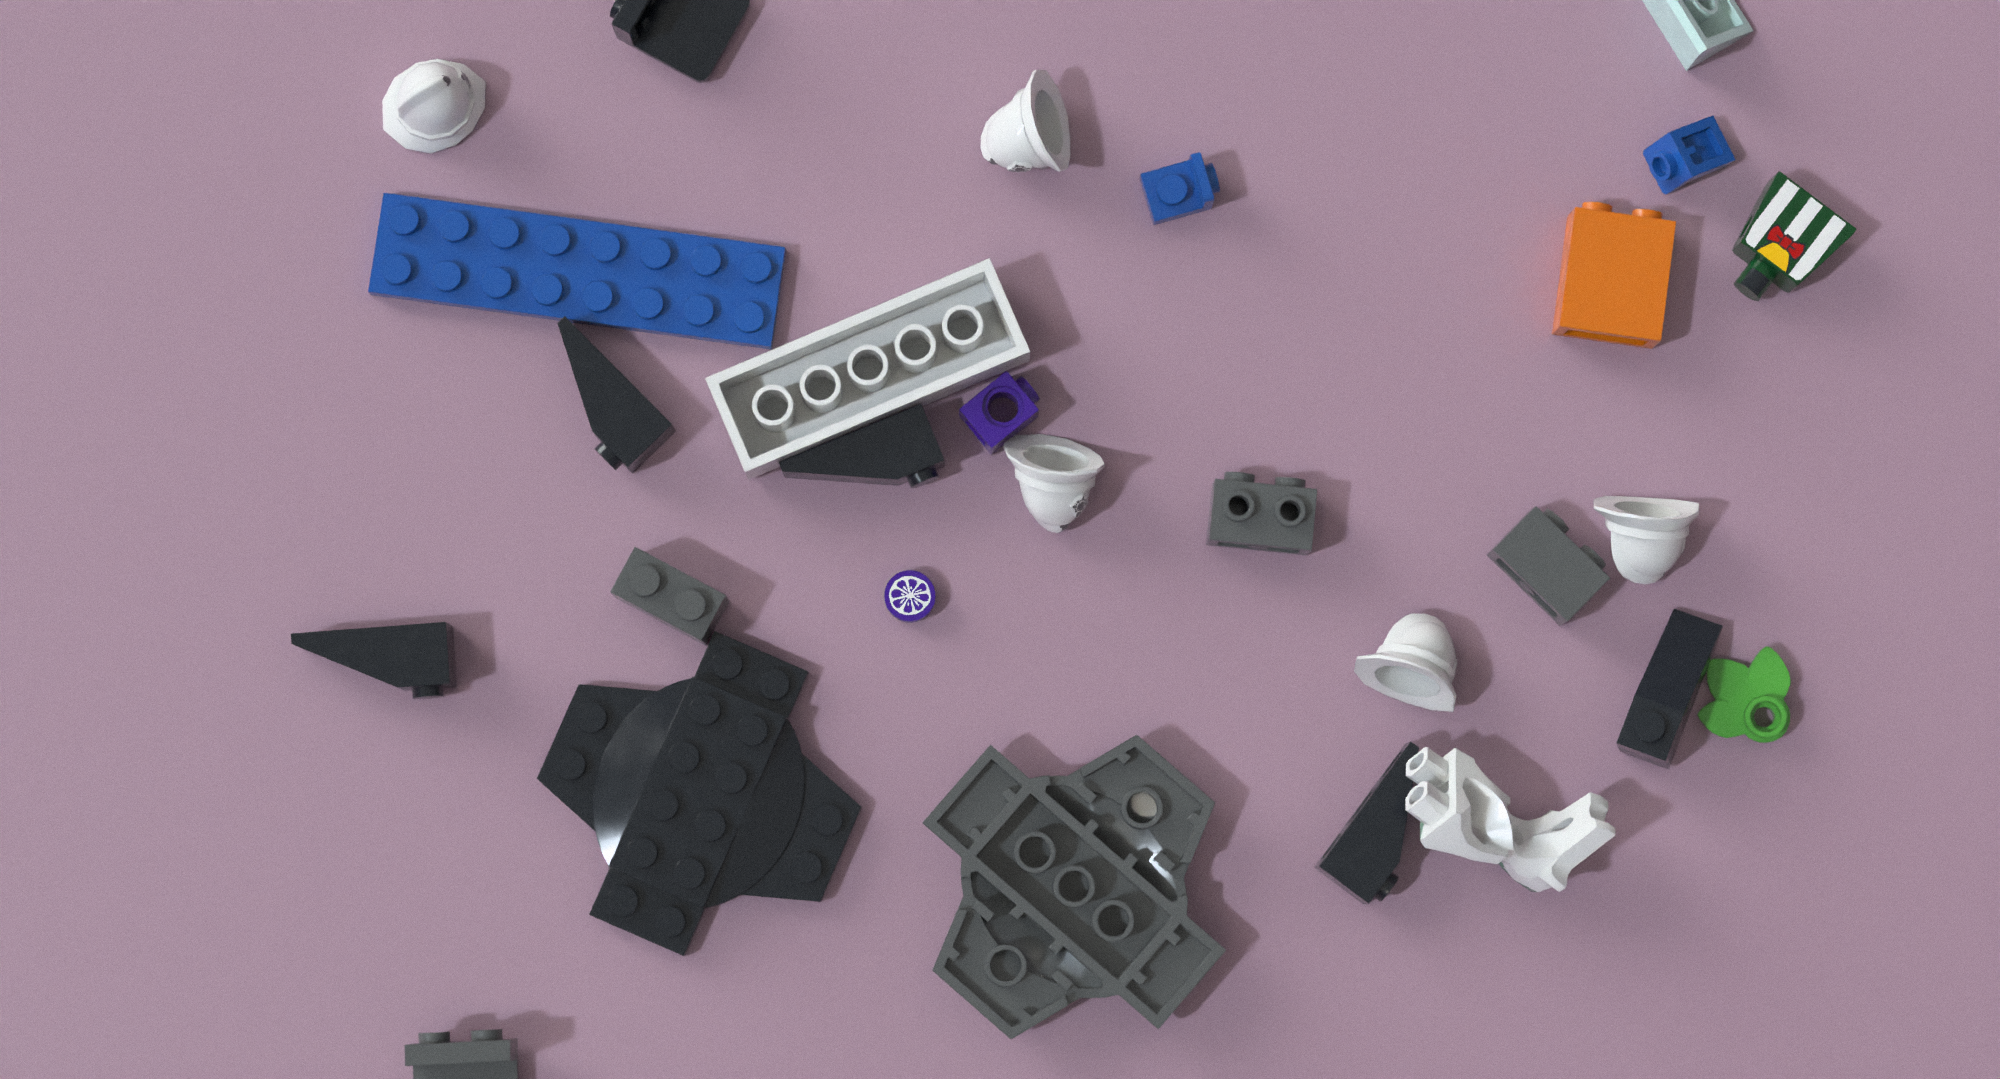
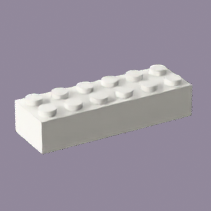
(869, 367)

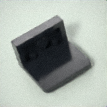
(680, 32)

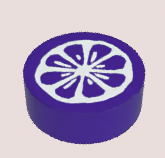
(909, 596)

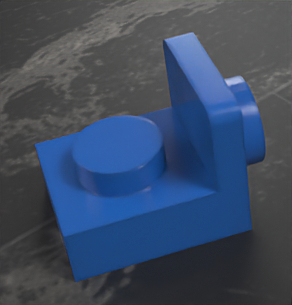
(1688, 154)
(1180, 189)

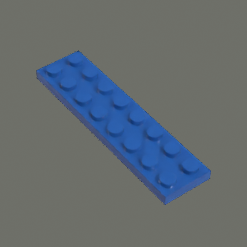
(577, 271)

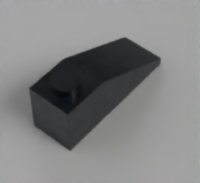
(616, 410)
(882, 453)
(403, 656)
(1669, 689)
(1372, 839)

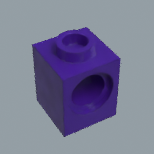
(994, 433)

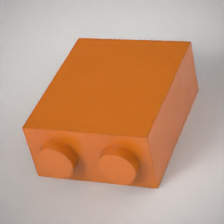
(1614, 276)

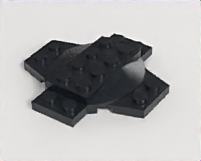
(699, 793)

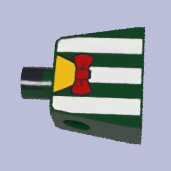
(1786, 238)

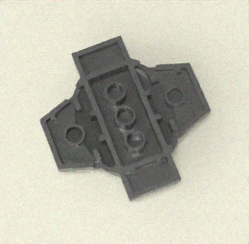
(1073, 887)

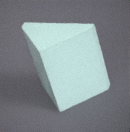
(1698, 26)

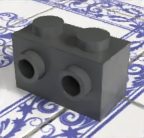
(1261, 514)

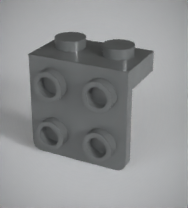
(481, 1058)

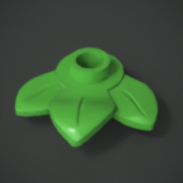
(1742, 691)

